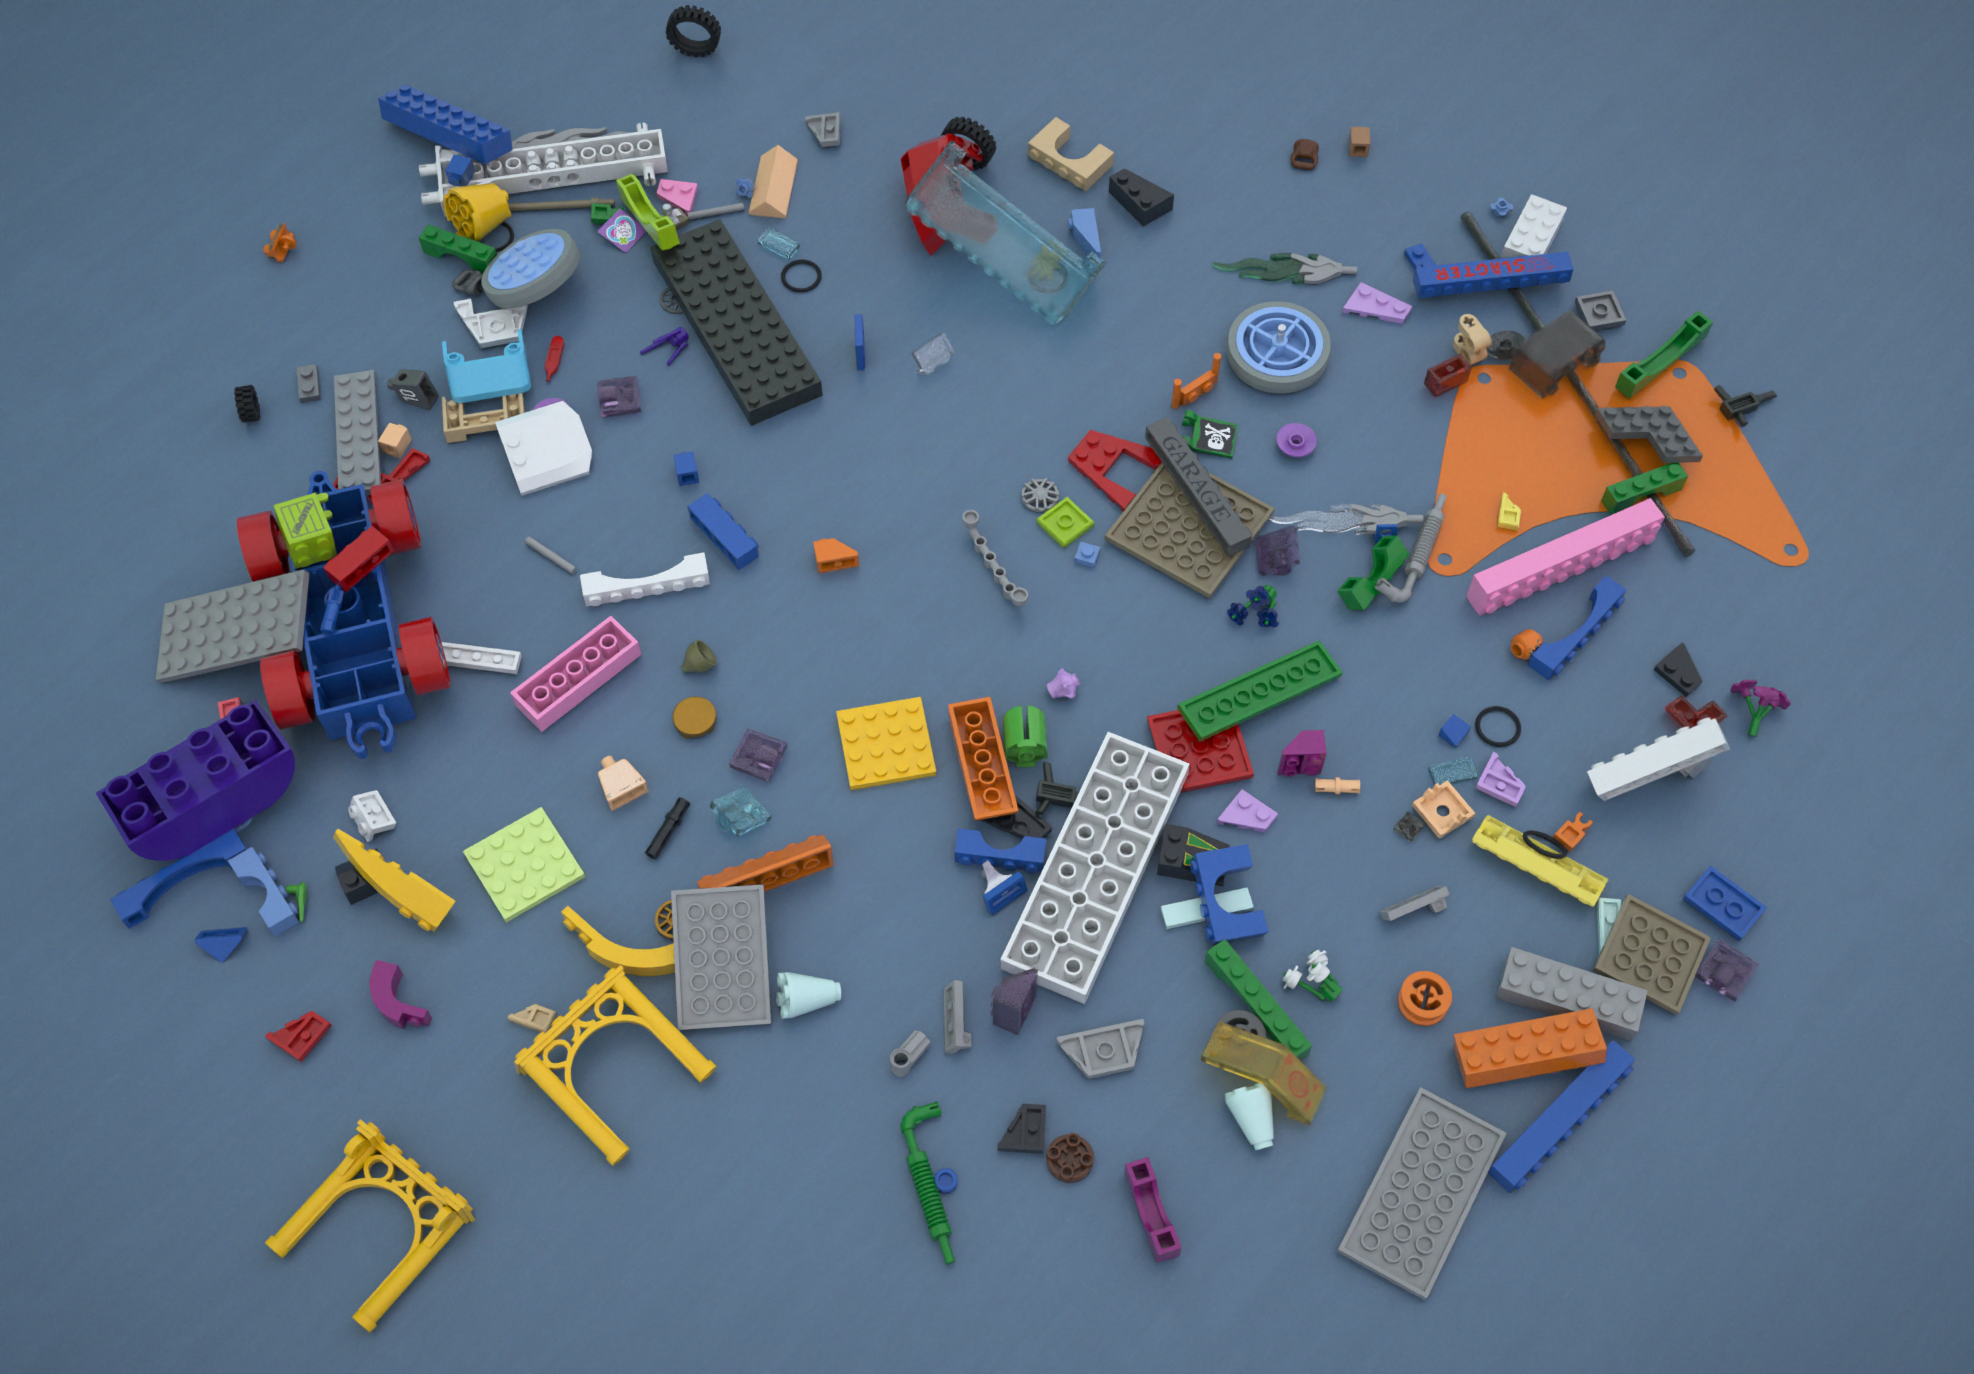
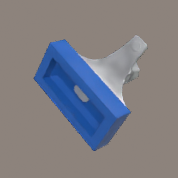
(1001, 888)

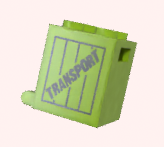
(306, 529)

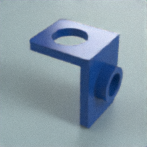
(1380, 527)

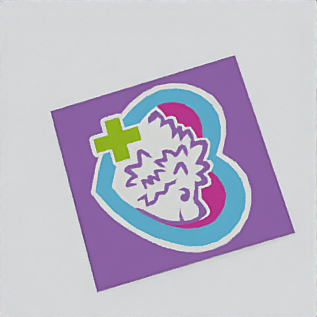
(622, 230)

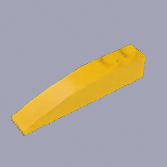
(407, 892)

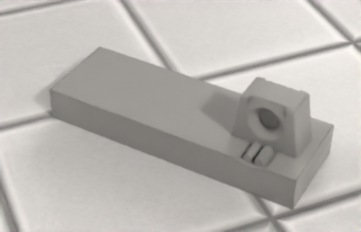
(1433, 897)
(954, 1033)

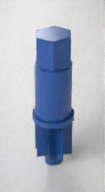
(332, 609)

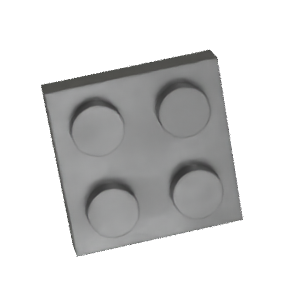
(1600, 310)

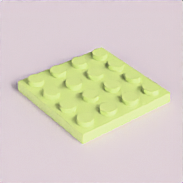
(524, 864)

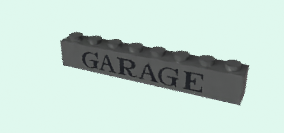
(1198, 486)

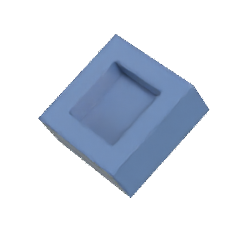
(1087, 554)

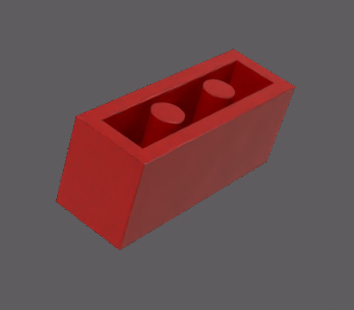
(358, 559)

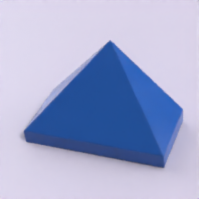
(220, 942)

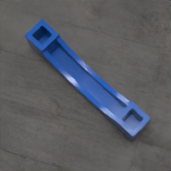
(1549, 658)
(138, 900)

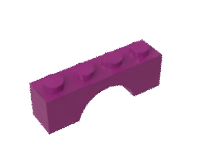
(1156, 1224)

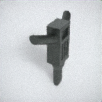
(1742, 404)
(1053, 793)

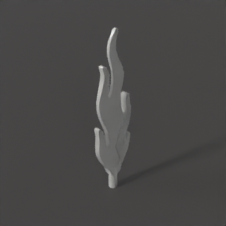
(549, 136)

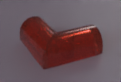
(1686, 715)

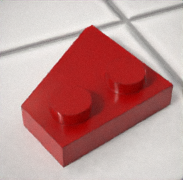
(300, 1035)

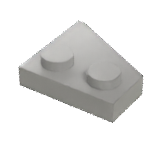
(825, 128)

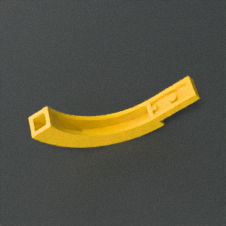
(634, 961)

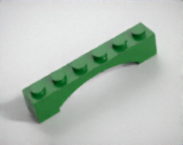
(1639, 375)
(1233, 971)

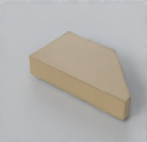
(534, 1017)

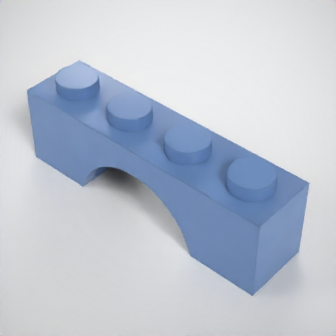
(275, 911)

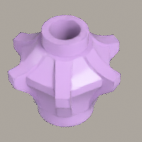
(1063, 685)

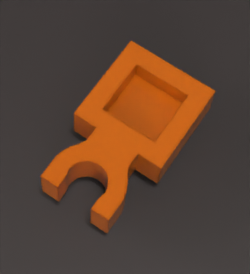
(1572, 833)

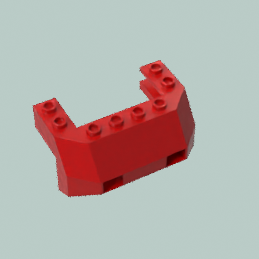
(916, 164)

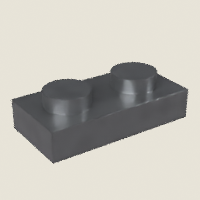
(308, 383)

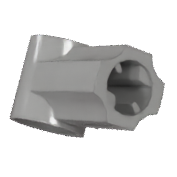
(909, 1052)

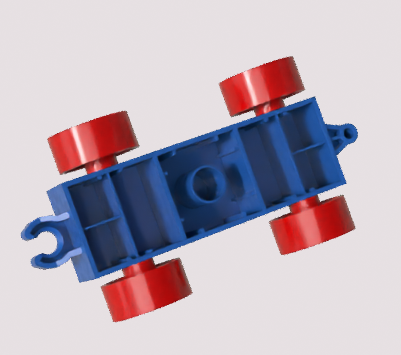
(365, 664)

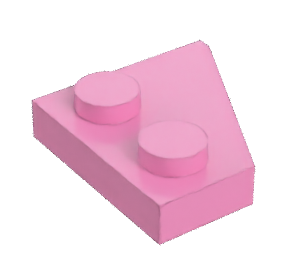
(678, 194)

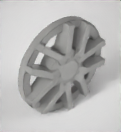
(1040, 494)

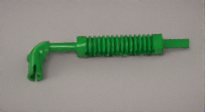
(924, 1179)

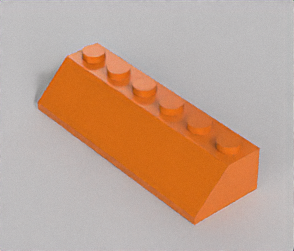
(776, 867)

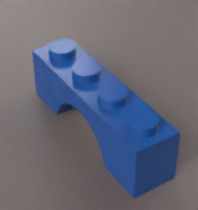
(1026, 856)

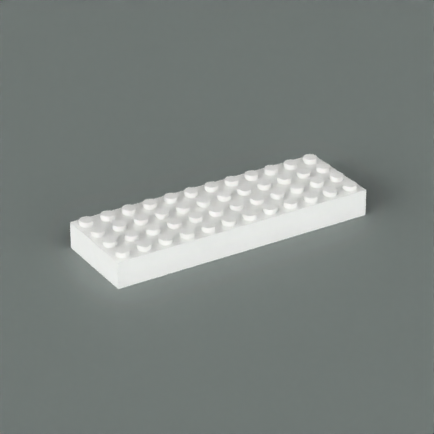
(1095, 867)

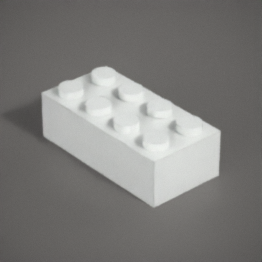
(1534, 228)

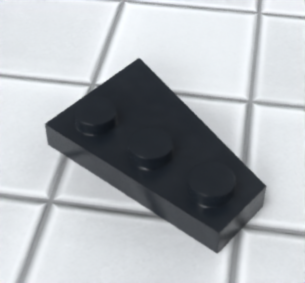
(1021, 823)

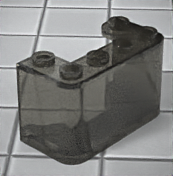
(1556, 351)

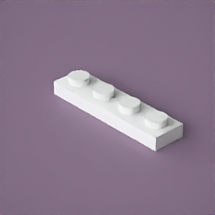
(482, 658)

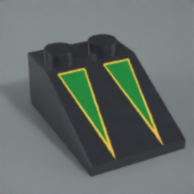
(1178, 849)

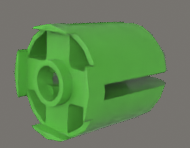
(1020, 750)

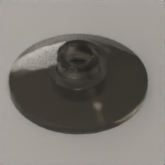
(1504, 344)

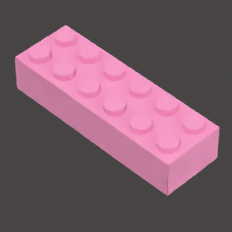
(576, 673)

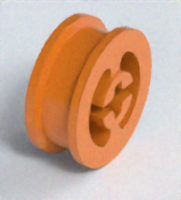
(1411, 998)

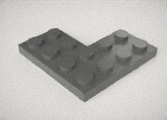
(1654, 423)

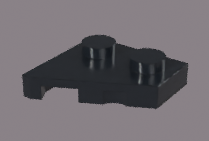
(1025, 1131)

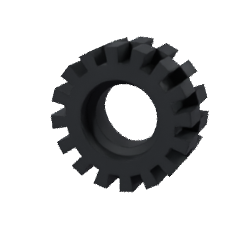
(247, 403)

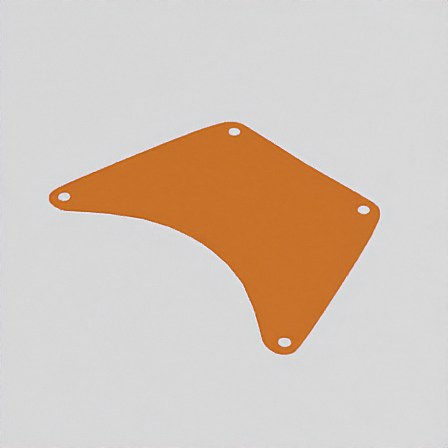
(1560, 462)

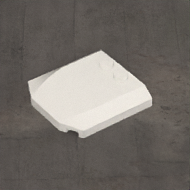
(545, 447)

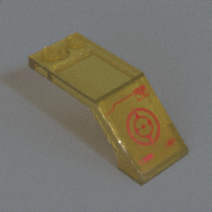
(1269, 1065)

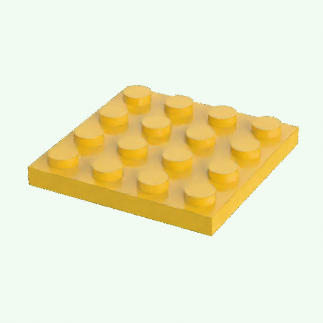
(886, 743)

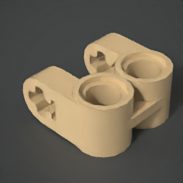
(1472, 340)

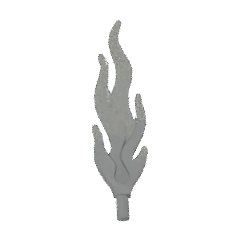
(1349, 517)

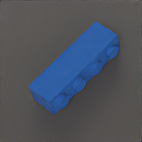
(723, 531)

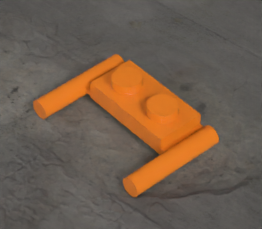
(1197, 387)

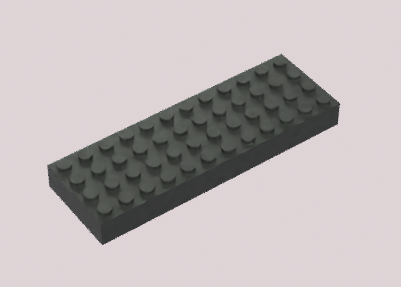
(737, 323)

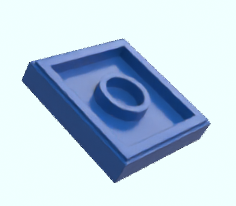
(859, 342)

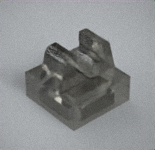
(1409, 826)

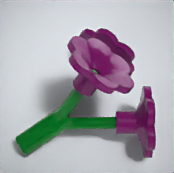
(1766, 694)

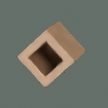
(1359, 141)

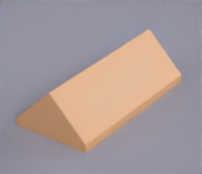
(773, 183)

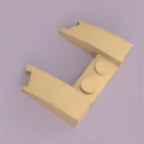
(458, 425)

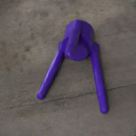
(676, 338)

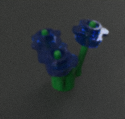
(1259, 597)

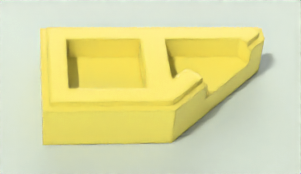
(1508, 514)

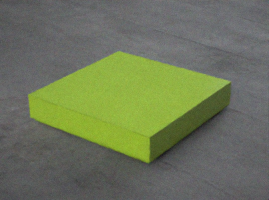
(1065, 522)

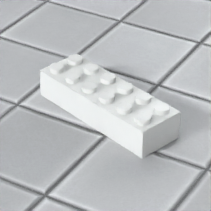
(1658, 759)

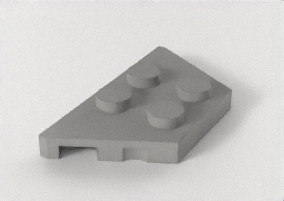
(1104, 1049)

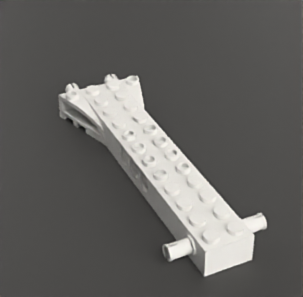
(560, 164)

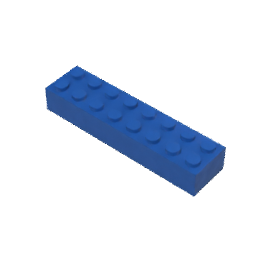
(445, 124)

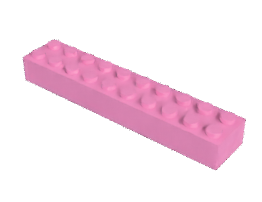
(1564, 557)

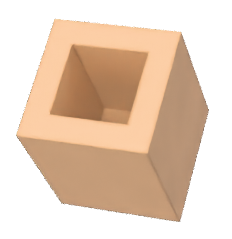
(395, 440)

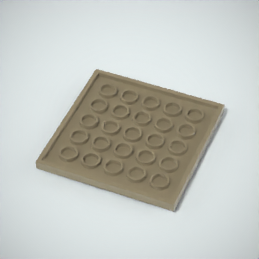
(1173, 538)

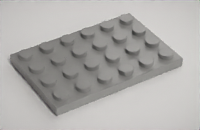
(721, 957)

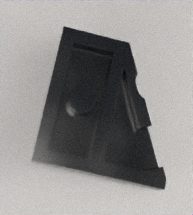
(1679, 670)

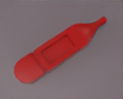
(554, 356)

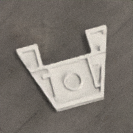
(494, 326)

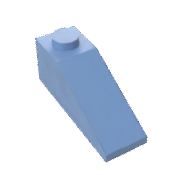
(1085, 230)

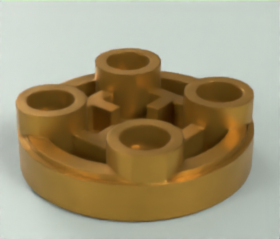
(694, 717)

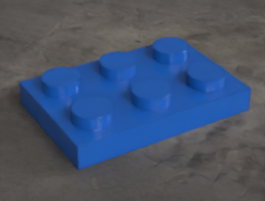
(1724, 903)

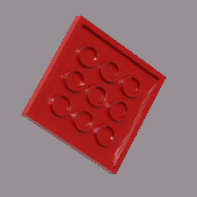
(1211, 761)

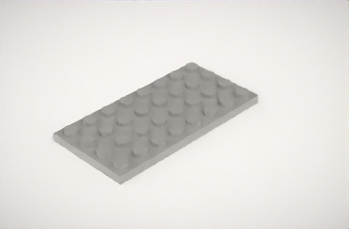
(232, 626)
(1422, 1193)

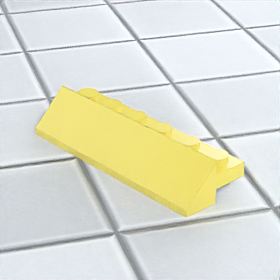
(1562, 873)

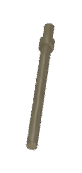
(559, 204)

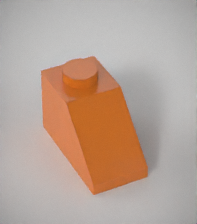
(834, 555)

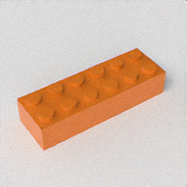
(1529, 1048)

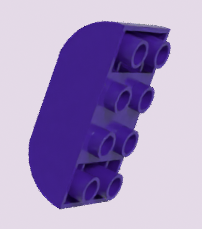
(201, 786)

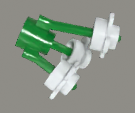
(1317, 972)

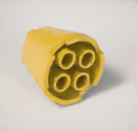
(476, 209)

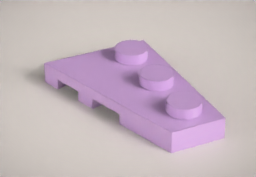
(1373, 302)

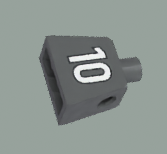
(414, 388)

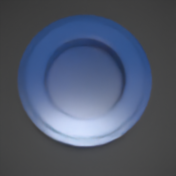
(946, 1180)

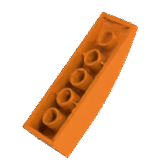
(982, 758)

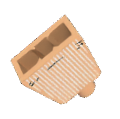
(620, 782)

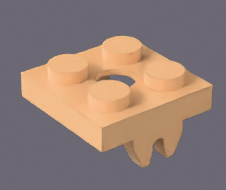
(1446, 796)

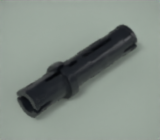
(671, 821)

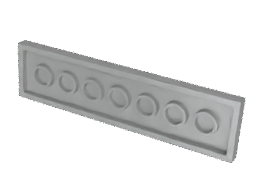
(357, 430)

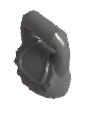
(472, 285)

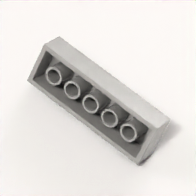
(1562, 989)

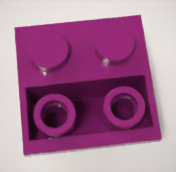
(1304, 754)

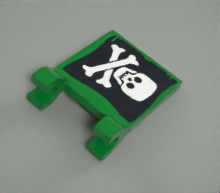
(1210, 435)

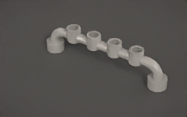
(1018, 595)

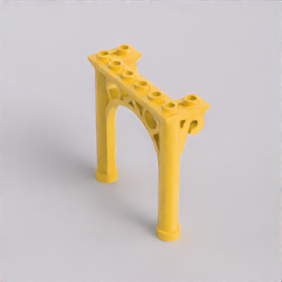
(564, 1095)
(361, 1154)

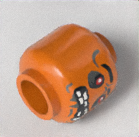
(1525, 644)

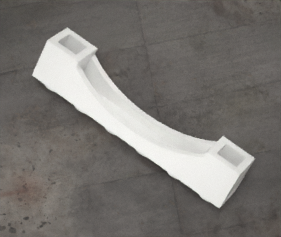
(602, 589)

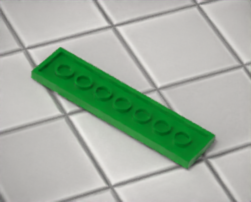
(1259, 690)

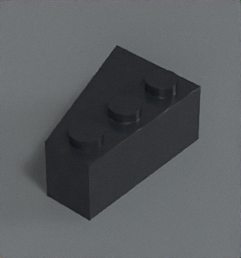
(1140, 197)

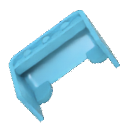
(488, 376)

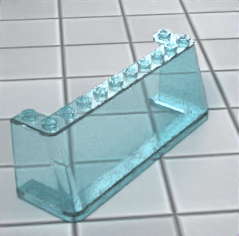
(1001, 237)

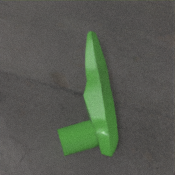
(301, 894)

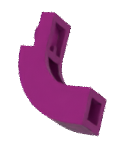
(383, 988)

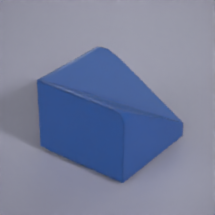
(1454, 730)

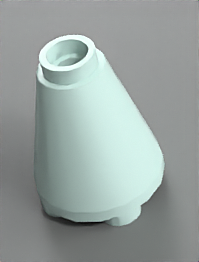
(804, 993)
(1253, 1113)

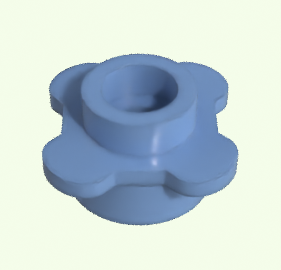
(747, 184)
(1501, 207)

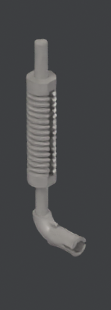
(1419, 556)

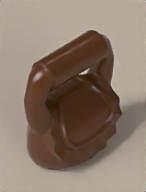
(1305, 149)

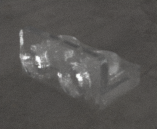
(933, 353)

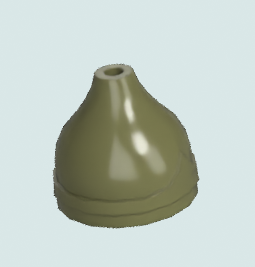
(698, 658)

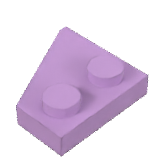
(1500, 782)
(1248, 813)

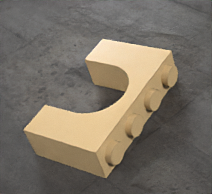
(1081, 171)

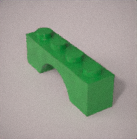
(439, 241)
(1626, 493)
(1387, 558)

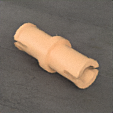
(1337, 786)

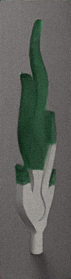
(1284, 266)

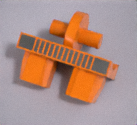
(281, 242)

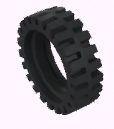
(699, 17)
(977, 134)

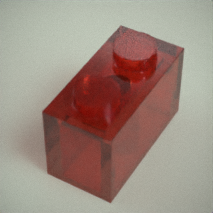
(1447, 375)

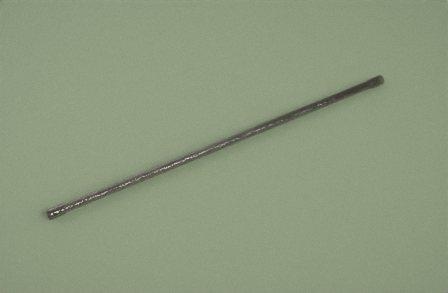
(1680, 539)

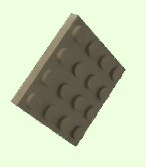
(1652, 953)

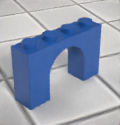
(1221, 924)

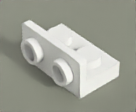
(370, 814)

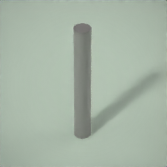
(715, 211)
(550, 555)

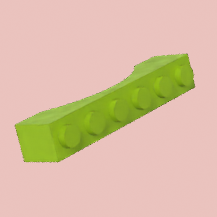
(658, 227)

